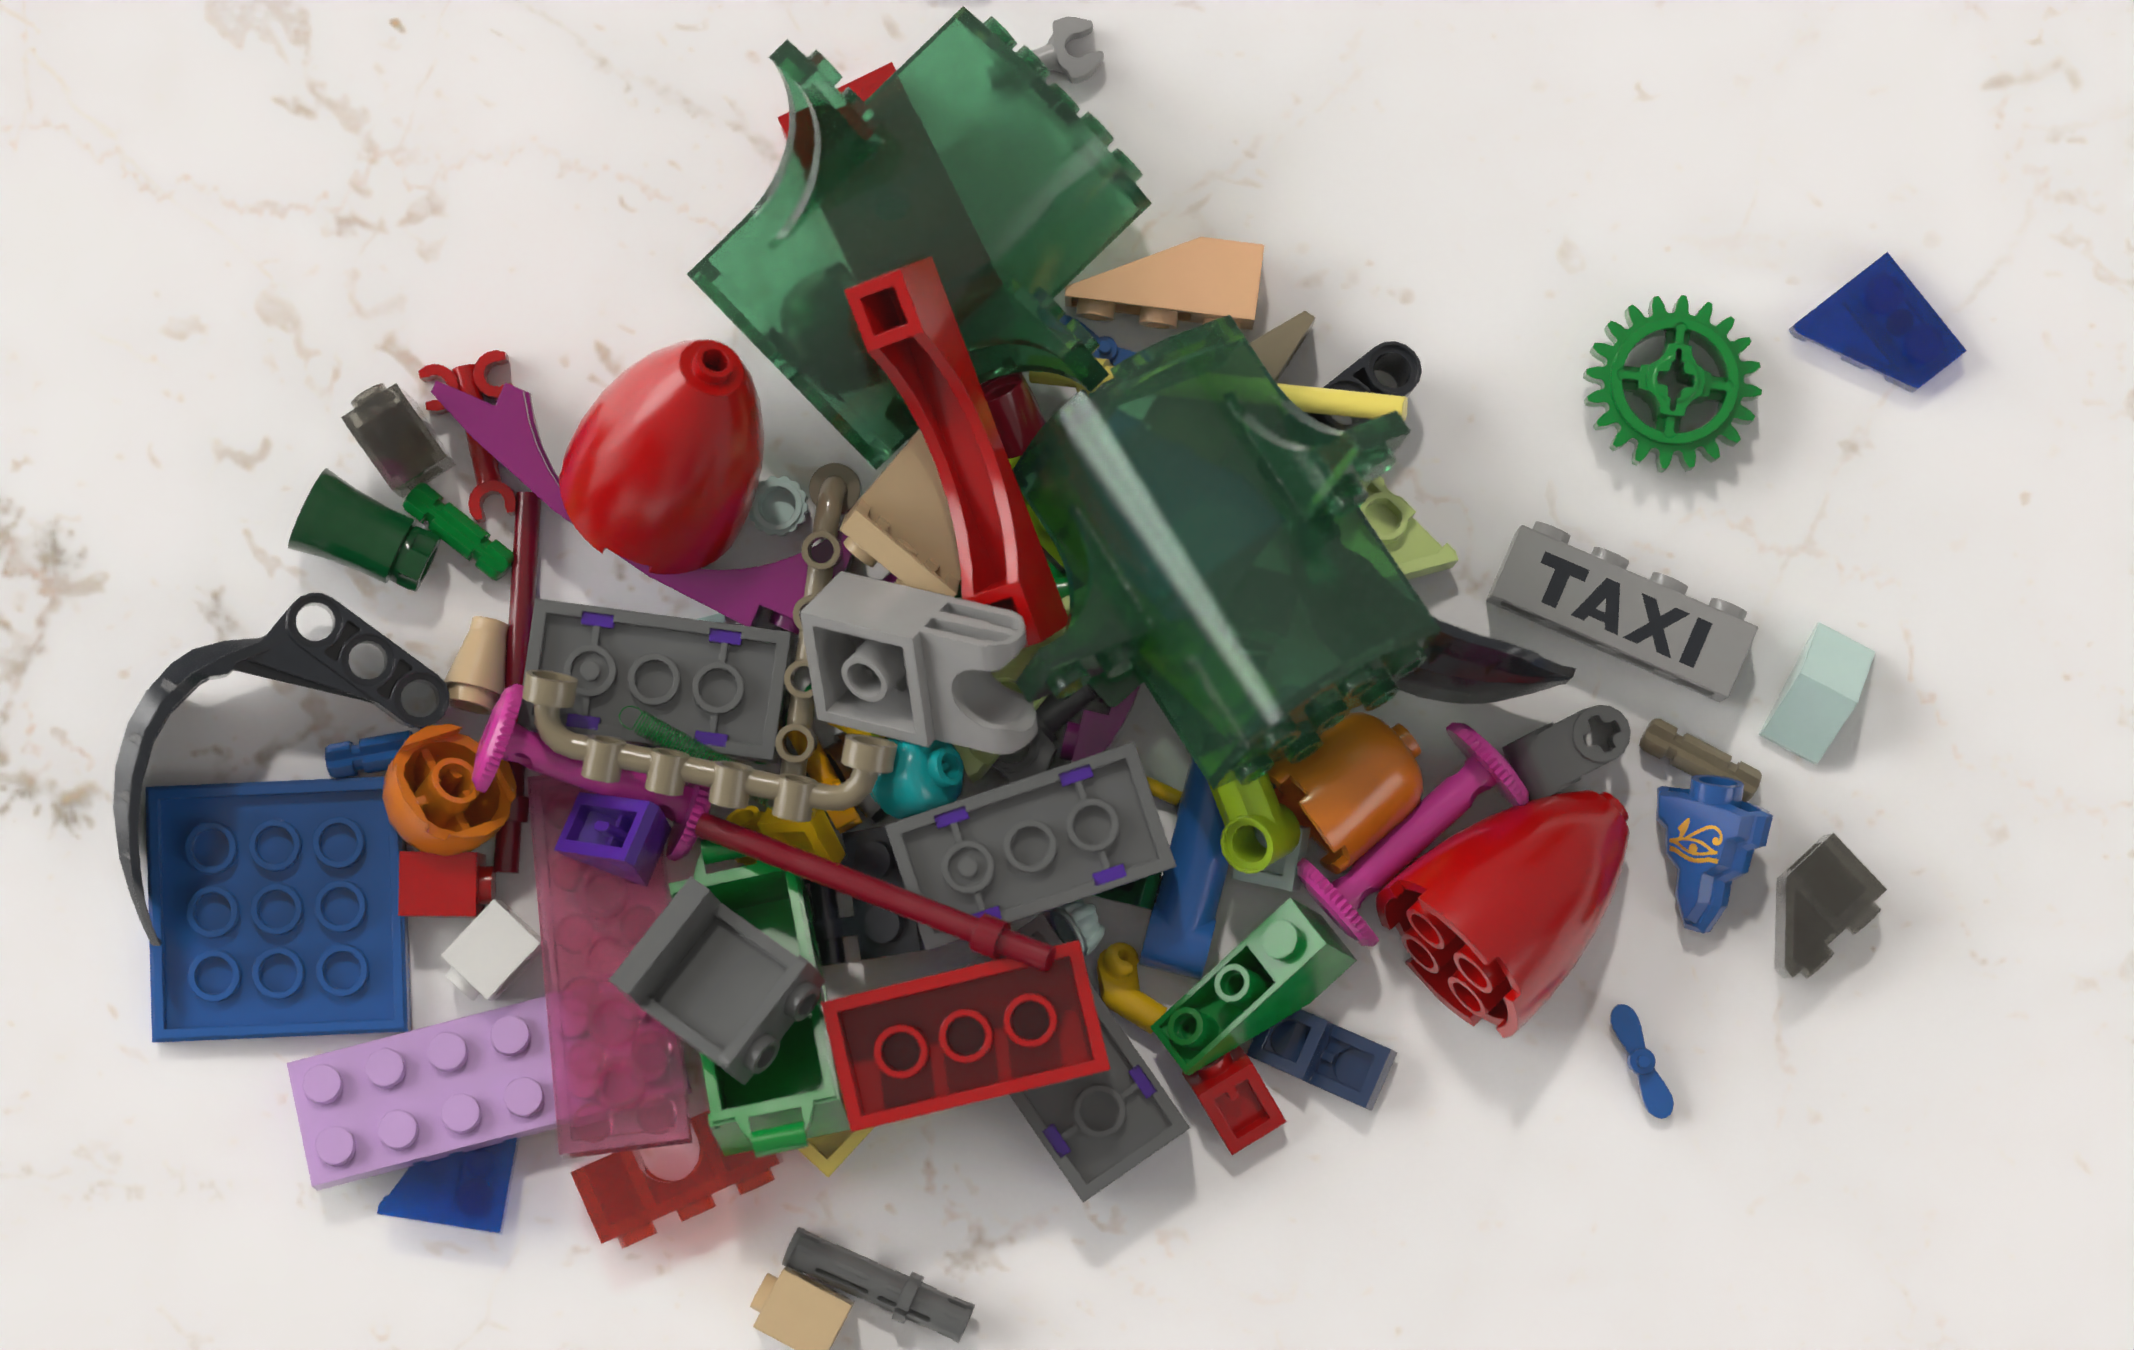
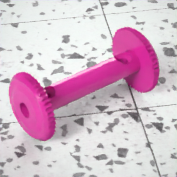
(512, 742)
(1433, 815)

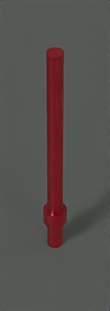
(520, 620)
(985, 934)

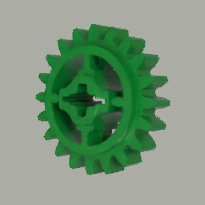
(1700, 385)

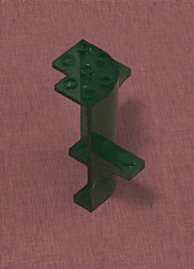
(943, 161)
(1221, 553)

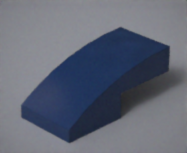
(1325, 1057)

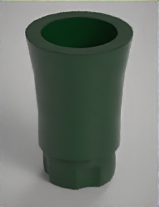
(362, 534)

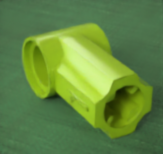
(1253, 807)

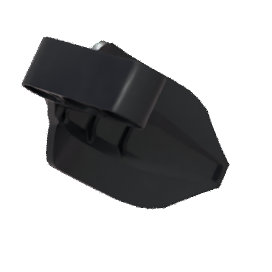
(277, 656)
(1458, 663)

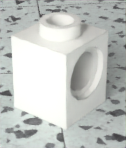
(491, 952)

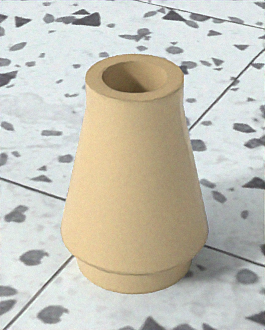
(479, 667)

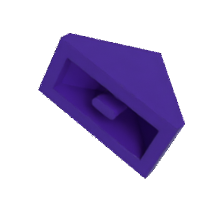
(615, 835)

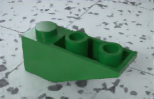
(1254, 986)

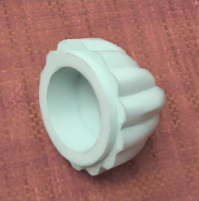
(779, 506)
(1078, 922)

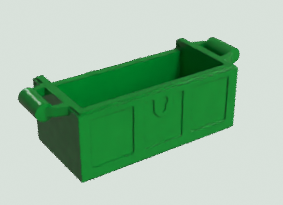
(801, 1087)

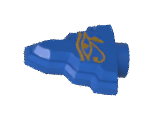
(1710, 843)

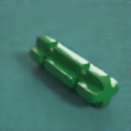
(459, 531)

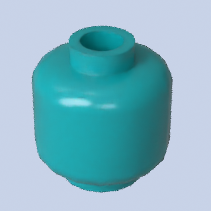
(920, 779)

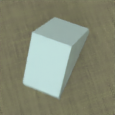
(1818, 694)

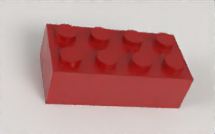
(964, 1037)

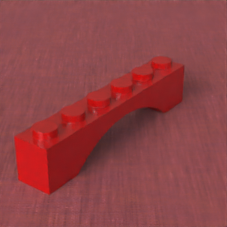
(922, 351)

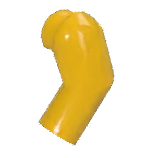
(1121, 989)

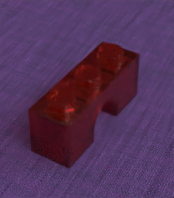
(627, 1196)

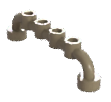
(834, 492)
(670, 768)

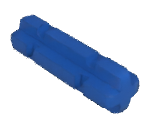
(371, 754)

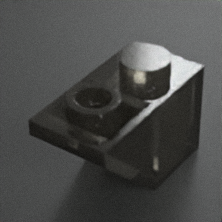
(397, 437)
(1817, 902)

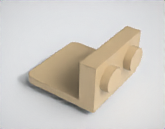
(907, 523)

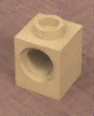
(800, 1310)

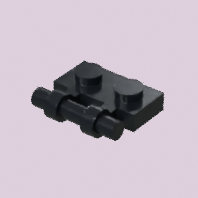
(878, 930)

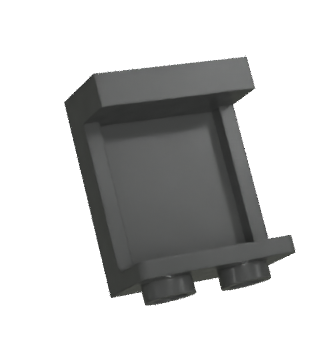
(718, 982)

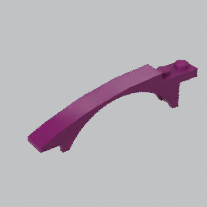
(740, 594)

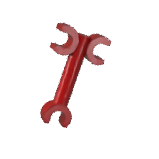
(474, 381)

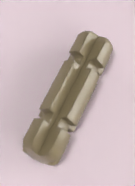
(1696, 756)

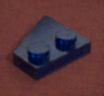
(1883, 326)
(457, 1190)

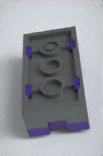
(692, 673)
(1035, 841)
(1102, 1120)

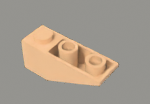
(1183, 283)

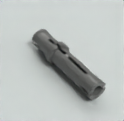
(868, 1280)

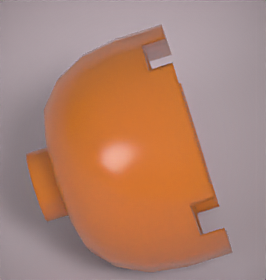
(434, 797)

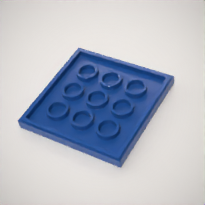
(275, 911)

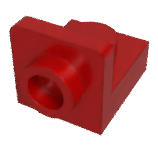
(1235, 1100)

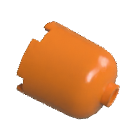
(1352, 787)

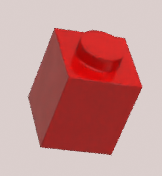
(444, 884)

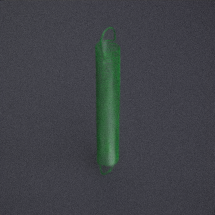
(675, 730)

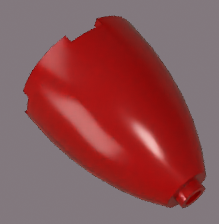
(668, 459)
(1509, 904)

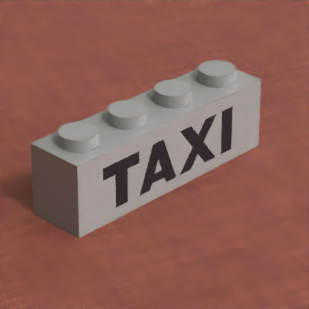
(1623, 612)

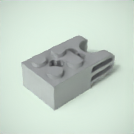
(915, 665)

